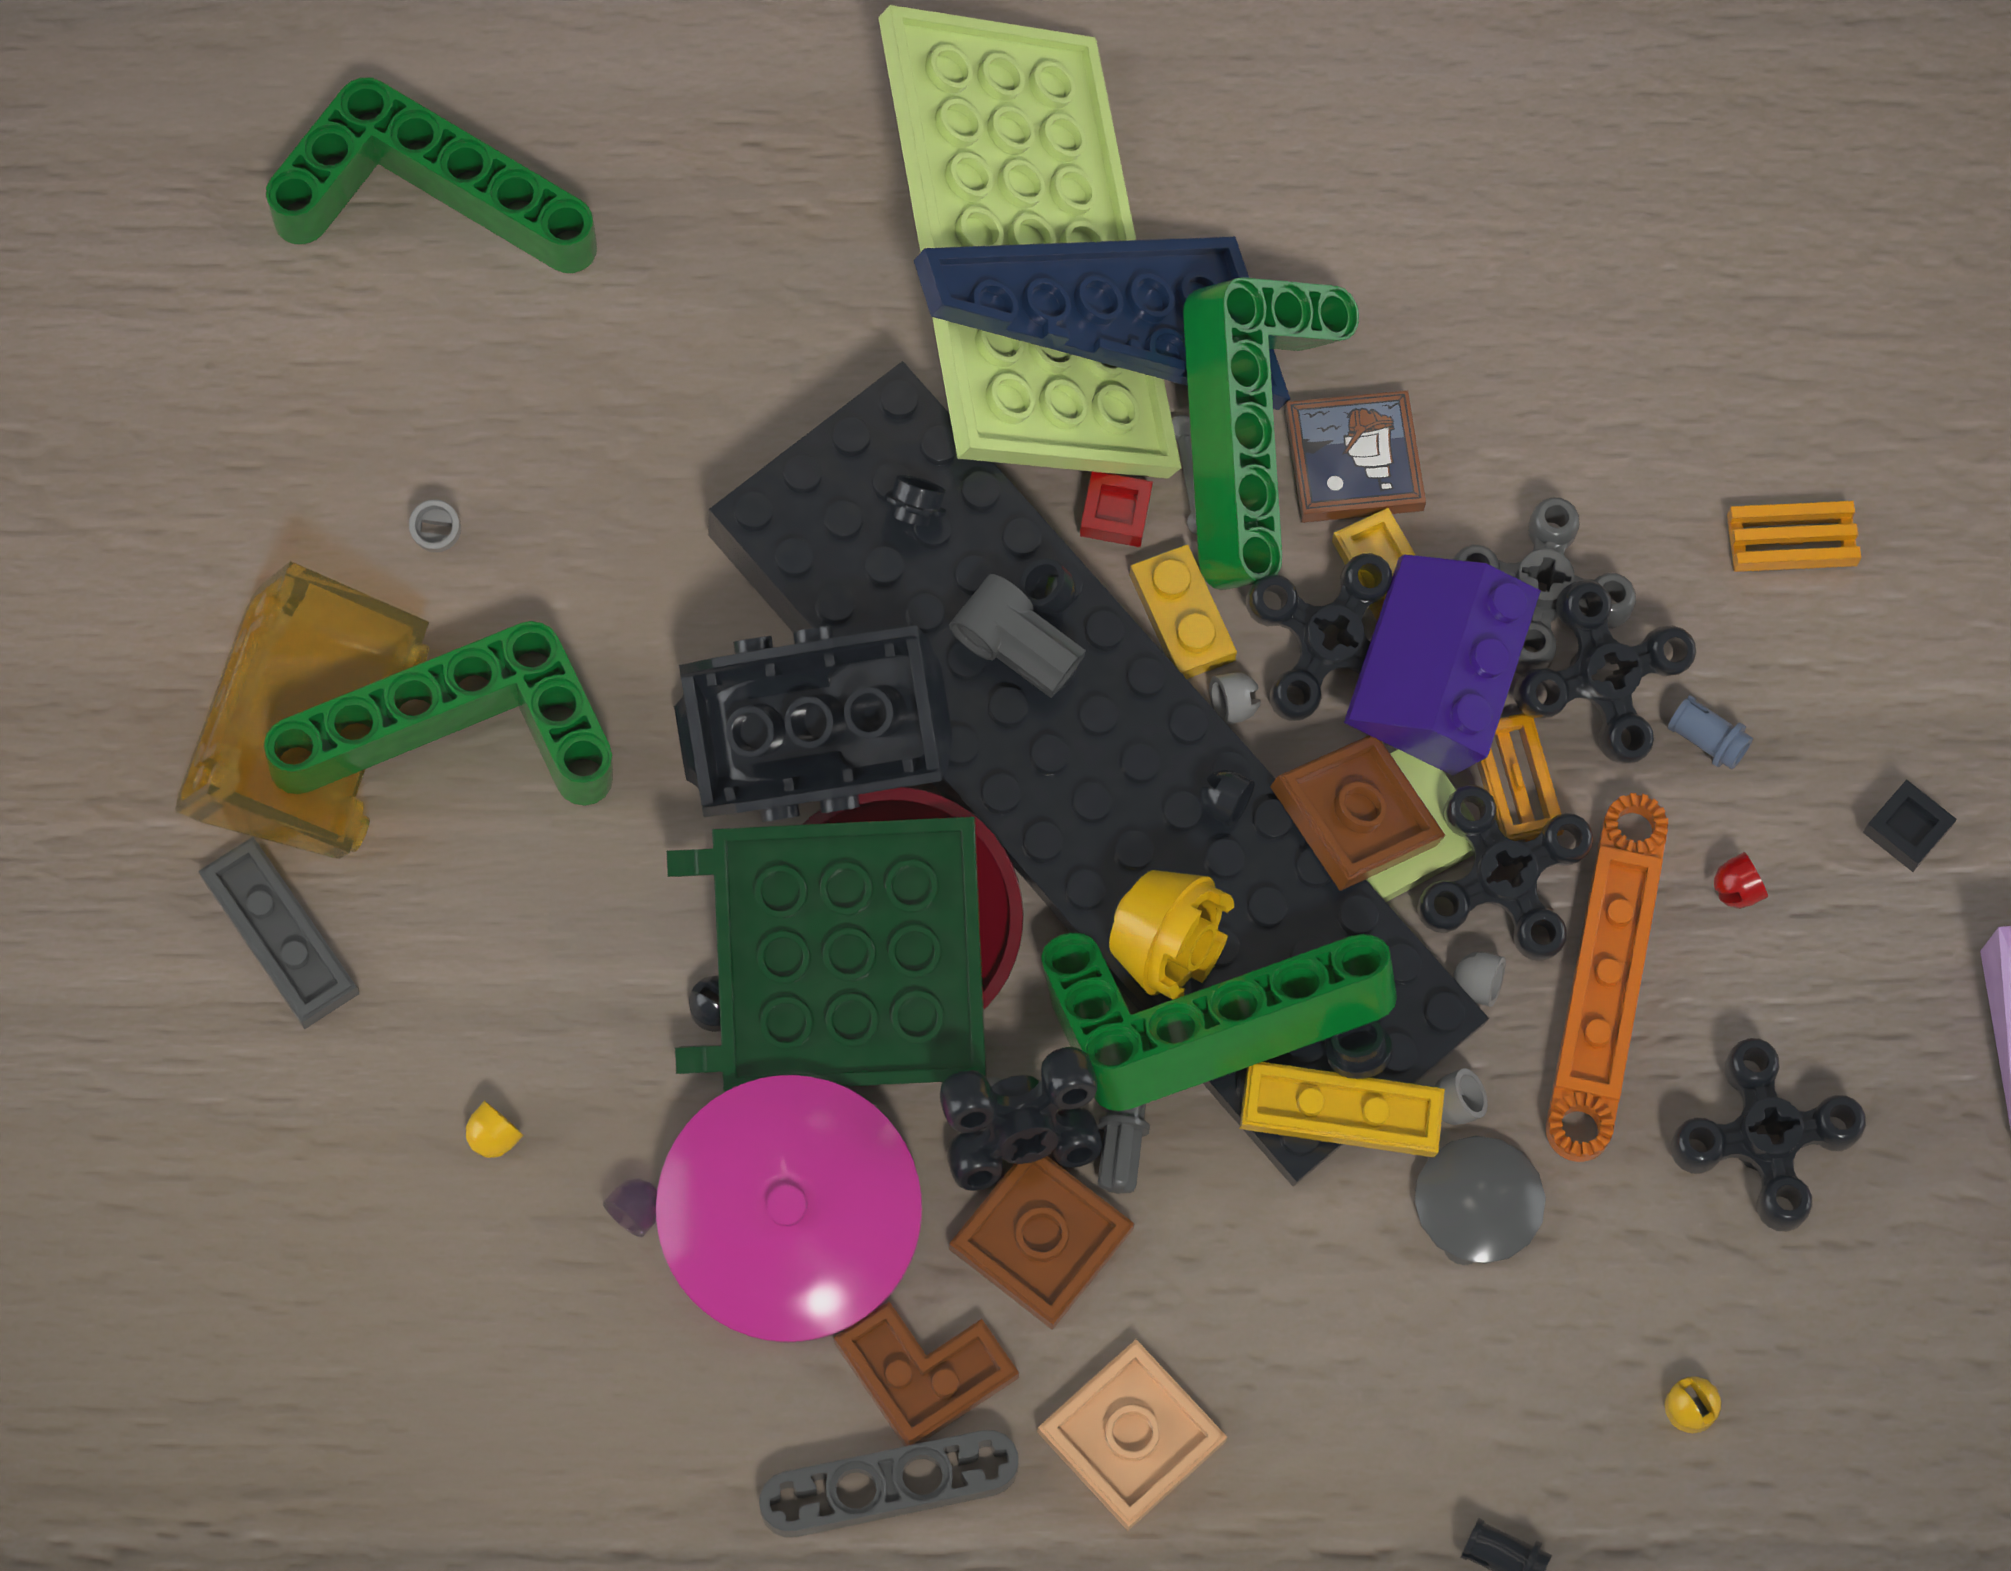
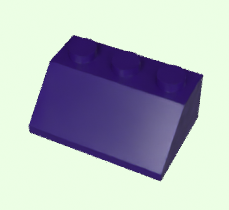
(1442, 659)

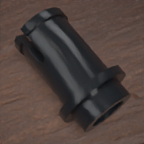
(1502, 1551)

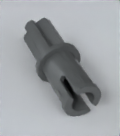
(1121, 1149)

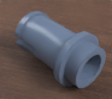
(1711, 733)

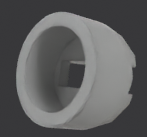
(435, 513)
(1232, 697)
(1481, 976)
(1463, 1097)

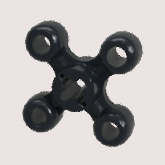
(1306, 624)
(1614, 694)
(1488, 845)
(1779, 1117)
(1021, 1118)

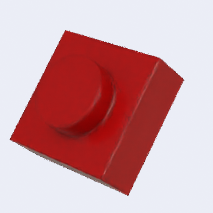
(1116, 509)

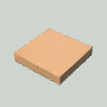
(1131, 1434)

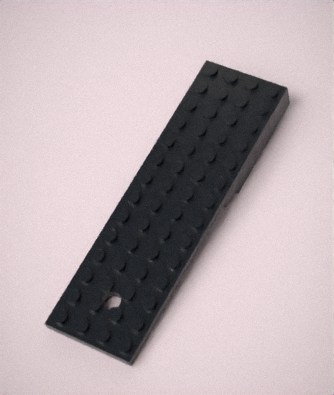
(1078, 782)

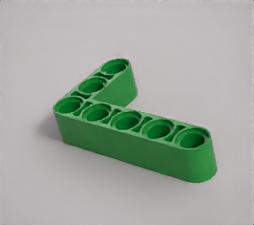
(430, 169)
(1232, 411)
(451, 711)
(1216, 1027)

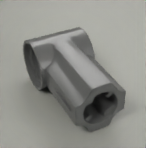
(1002, 625)

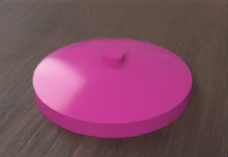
(789, 1208)

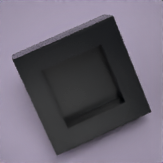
(1909, 825)

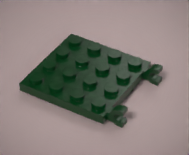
(844, 952)

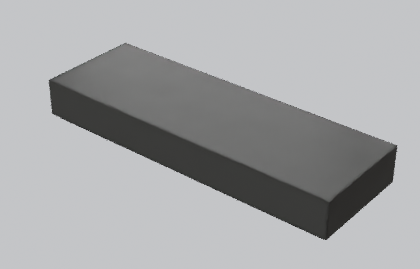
(279, 932)

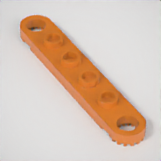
(1607, 977)

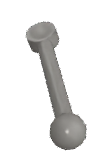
(1183, 435)

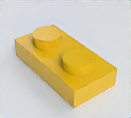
(1183, 612)

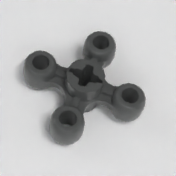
(1552, 568)

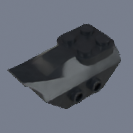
(813, 721)

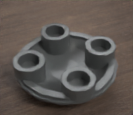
(1479, 1200)

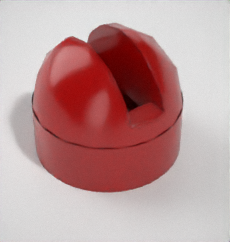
(1739, 883)

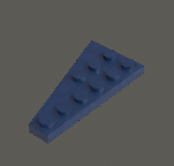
(1087, 298)

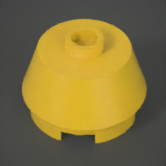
(1169, 930)

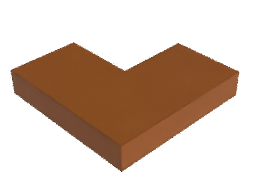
(919, 1390)

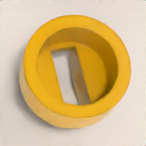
(491, 1132)
(1682, 1409)

